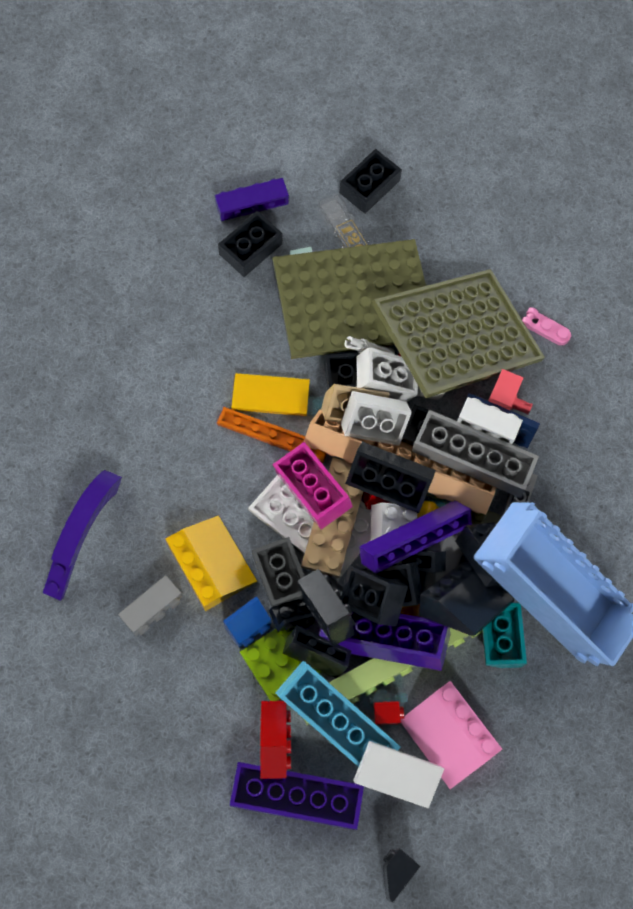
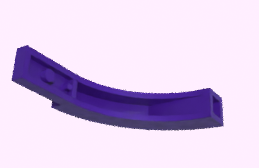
(76, 529)

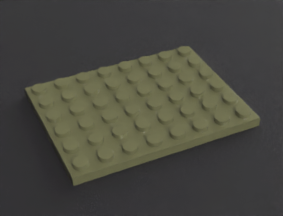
(333, 290)
(457, 332)

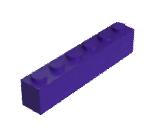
(415, 536)

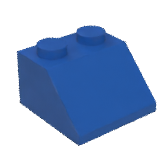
(247, 622)

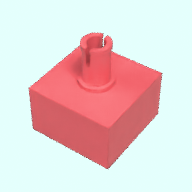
(506, 391)

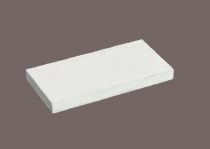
(398, 774)

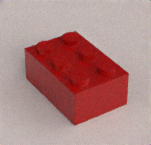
(274, 740)

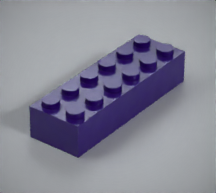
(411, 642)
(298, 797)

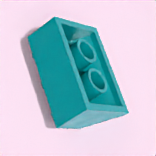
(505, 639)

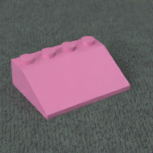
(450, 734)

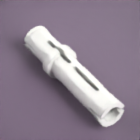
(363, 344)

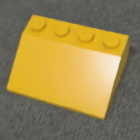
(210, 561)

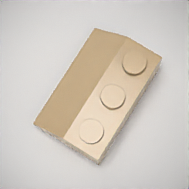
(337, 398)

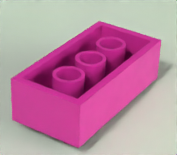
(312, 485)

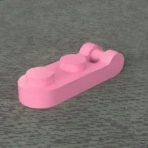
(546, 327)

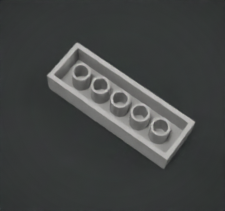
(475, 453)

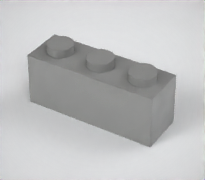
(151, 606)

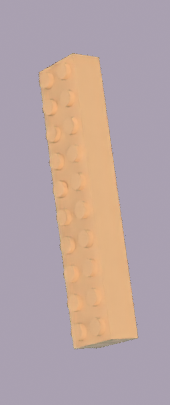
(446, 483)

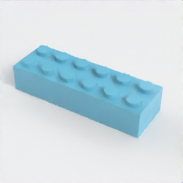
(331, 713)

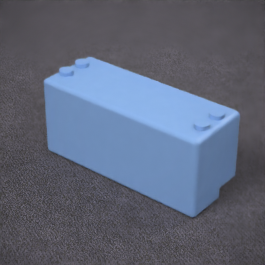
(557, 586)

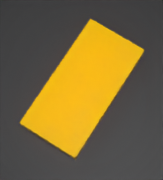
(270, 394)

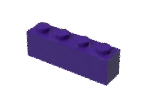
(251, 199)

